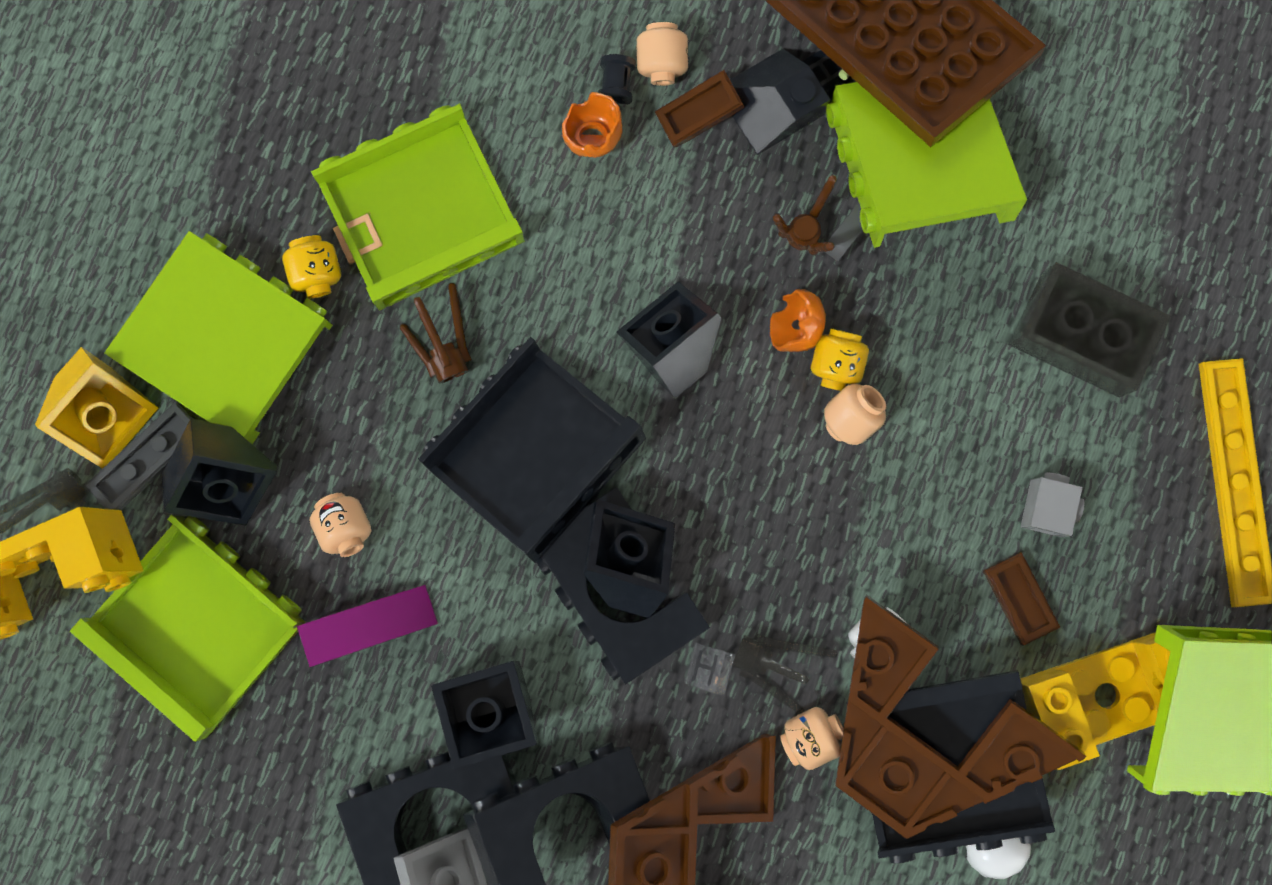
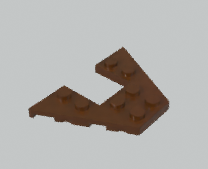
(901, 774)
(660, 837)

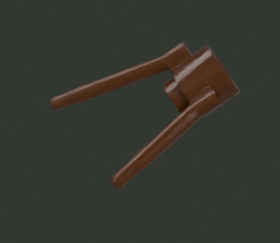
(805, 228)
(445, 359)

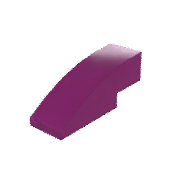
(367, 625)

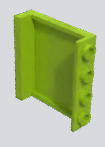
(916, 185)
(427, 202)
(218, 335)
(191, 628)
(1212, 713)

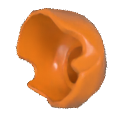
(596, 113)
(812, 319)

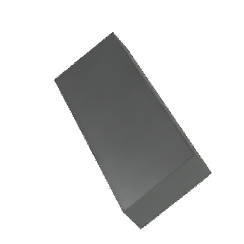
(141, 460)

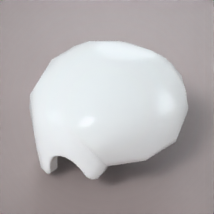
(999, 862)

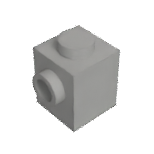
(1052, 505)

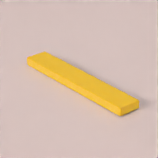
(1237, 482)

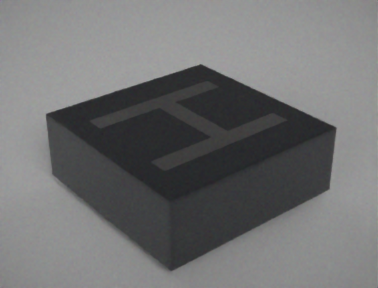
(825, 71)

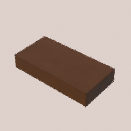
(699, 109)
(1021, 599)

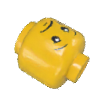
(311, 266)
(839, 359)

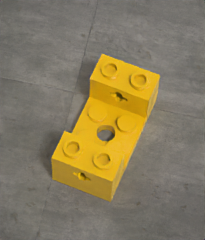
(86, 545)
(1067, 701)

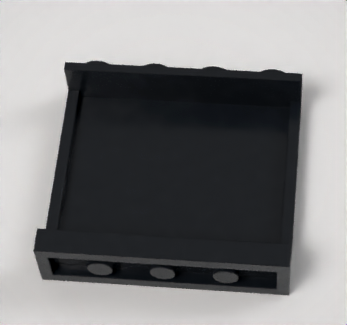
(531, 449)
(951, 722)

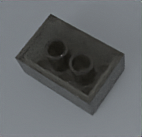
(1089, 330)

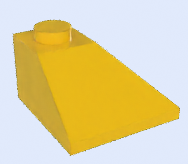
(93, 409)

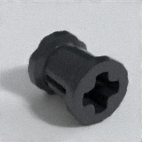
(617, 77)

